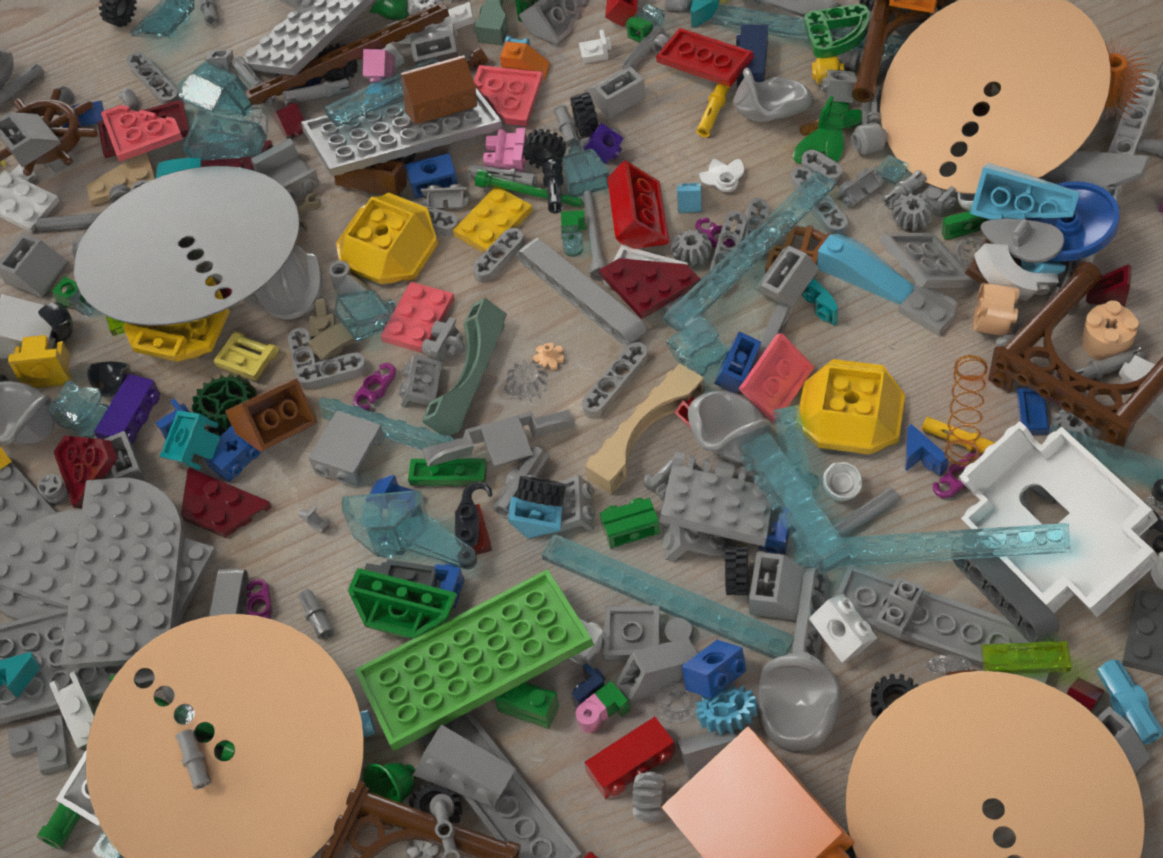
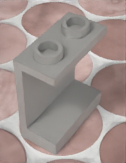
(286, 168)
(344, 447)

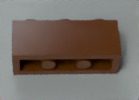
(376, 178)

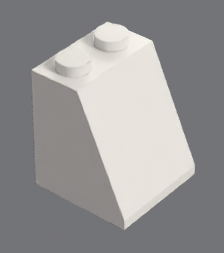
(20, 320)

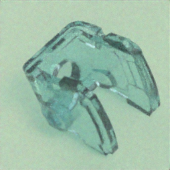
(697, 346)
(78, 409)

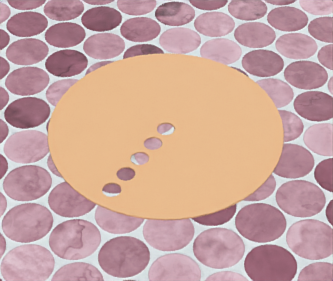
(1049, 98)
(266, 694)
(987, 737)

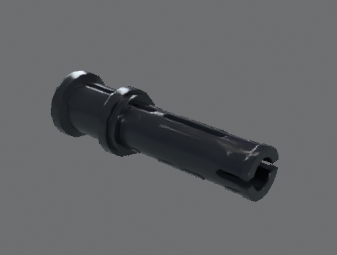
(553, 181)

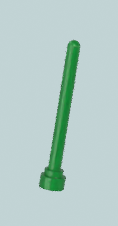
(486, 179)

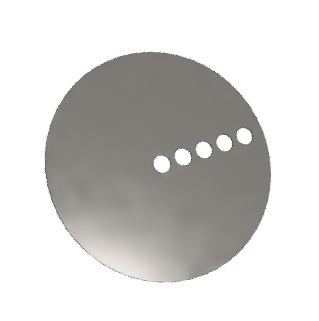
(141, 276)

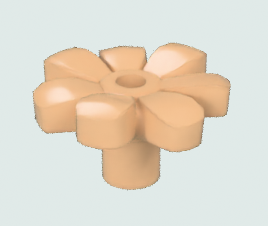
(549, 356)

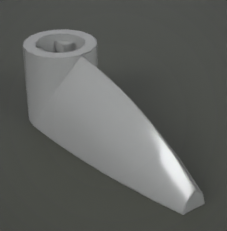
(343, 279)

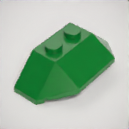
(399, 604)

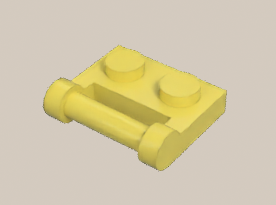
(243, 361)

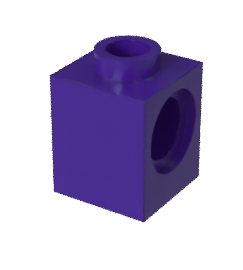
(605, 143)

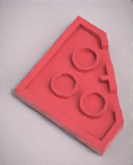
(509, 92)
(138, 132)

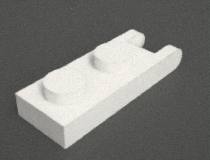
(75, 709)

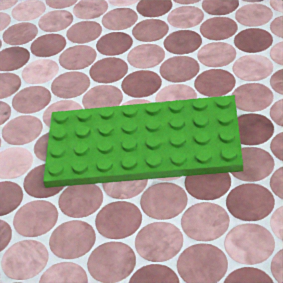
(472, 659)

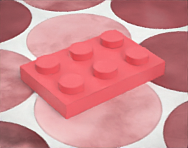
(416, 315)
(776, 377)

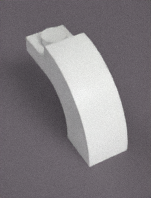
(1000, 269)

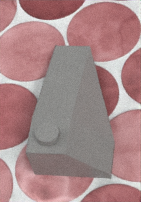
(1100, 168)

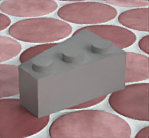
(463, 767)

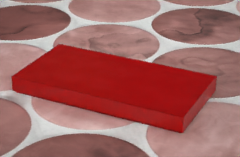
(704, 57)

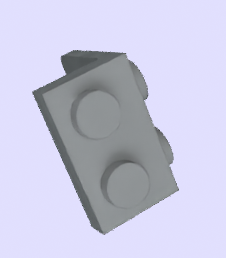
(679, 540)

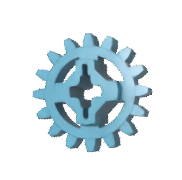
(727, 710)

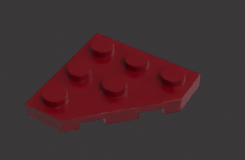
(648, 284)
(81, 461)

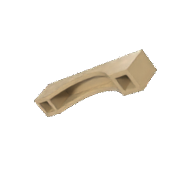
(609, 465)

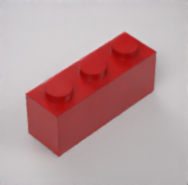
(629, 756)

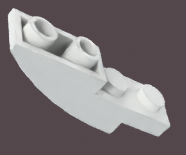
(459, 17)

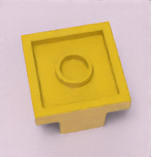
(40, 366)

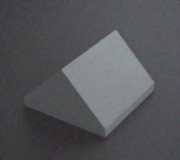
(701, 749)

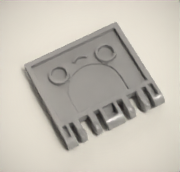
(715, 501)

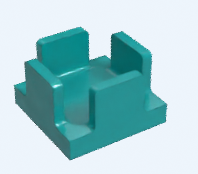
(190, 438)

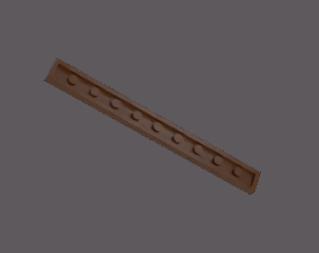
(339, 57)

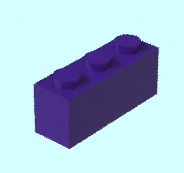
(129, 408)

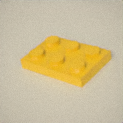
(492, 218)

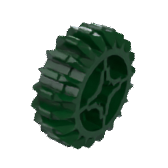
(219, 397)

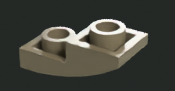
(331, 342)

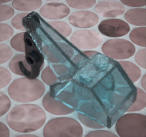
(399, 522)

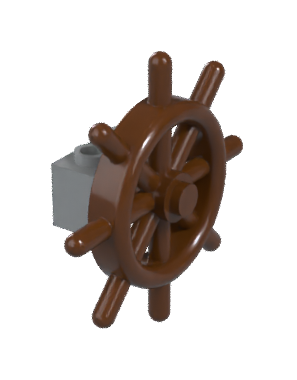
(63, 154)

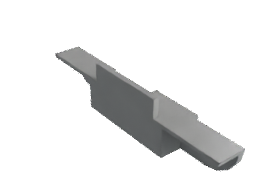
(503, 438)

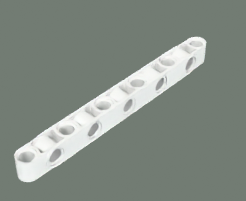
(1130, 131)

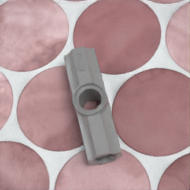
(529, 466)

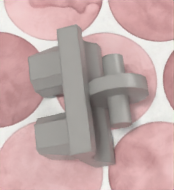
(447, 341)

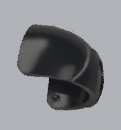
(59, 319)
(107, 376)

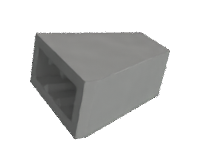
(653, 667)

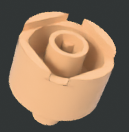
(995, 309)
(1109, 330)

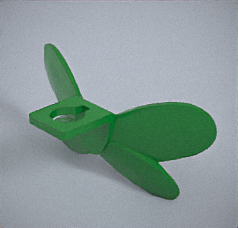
(829, 136)

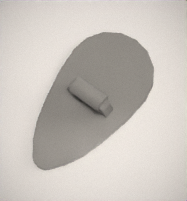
(1025, 238)

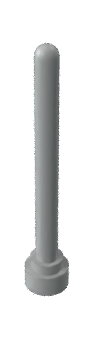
(597, 262)

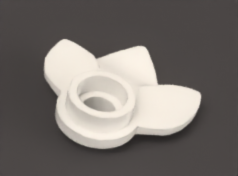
(722, 176)

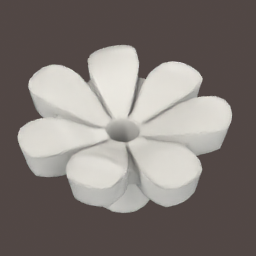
(421, 849)

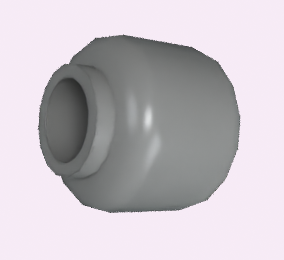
(869, 138)

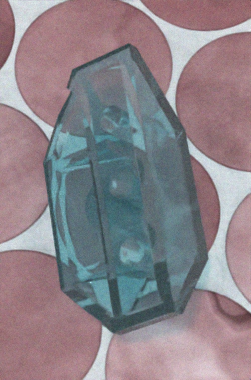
(164, 19)
(215, 91)

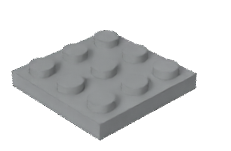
(927, 260)

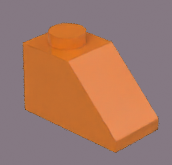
(523, 57)

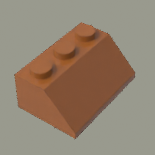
(438, 90)
(272, 415)

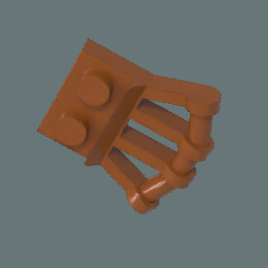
(808, 233)

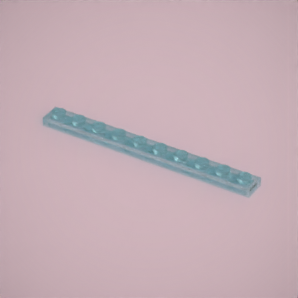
(790, 26)
(749, 251)
(953, 544)
(669, 597)

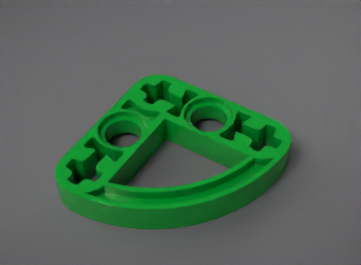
(849, 16)

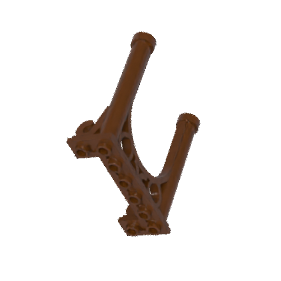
(877, 35)
(1014, 363)
(383, 813)

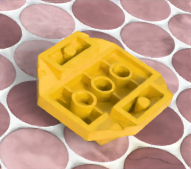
(388, 240)
(178, 340)
(857, 427)

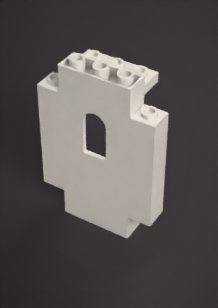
(1102, 517)

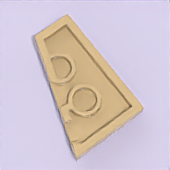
(128, 173)

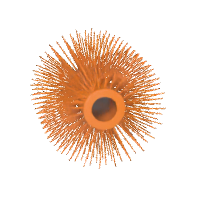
(1119, 78)

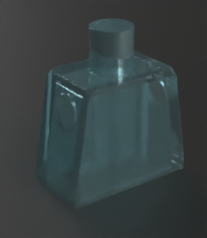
(584, 171)
(363, 313)

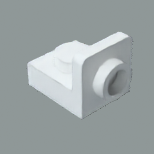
(595, 50)

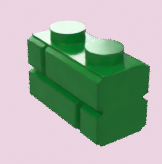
(629, 522)
(529, 704)

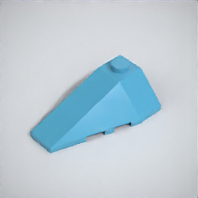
(1016, 195)
(860, 266)

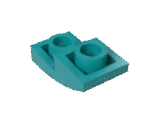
(176, 165)
(825, 305)

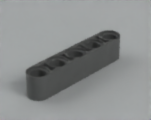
(1010, 597)

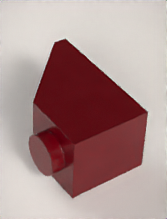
(289, 120)

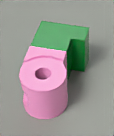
(600, 707)

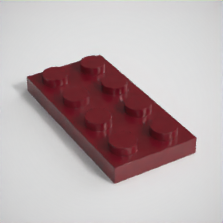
(173, 109)

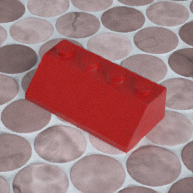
(637, 207)

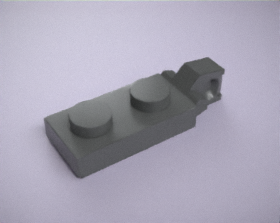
(408, 571)

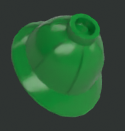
(391, 9)
(390, 780)

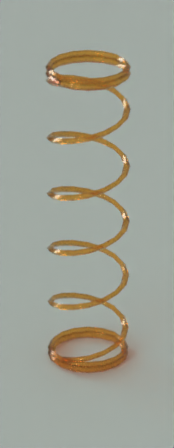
(960, 440)

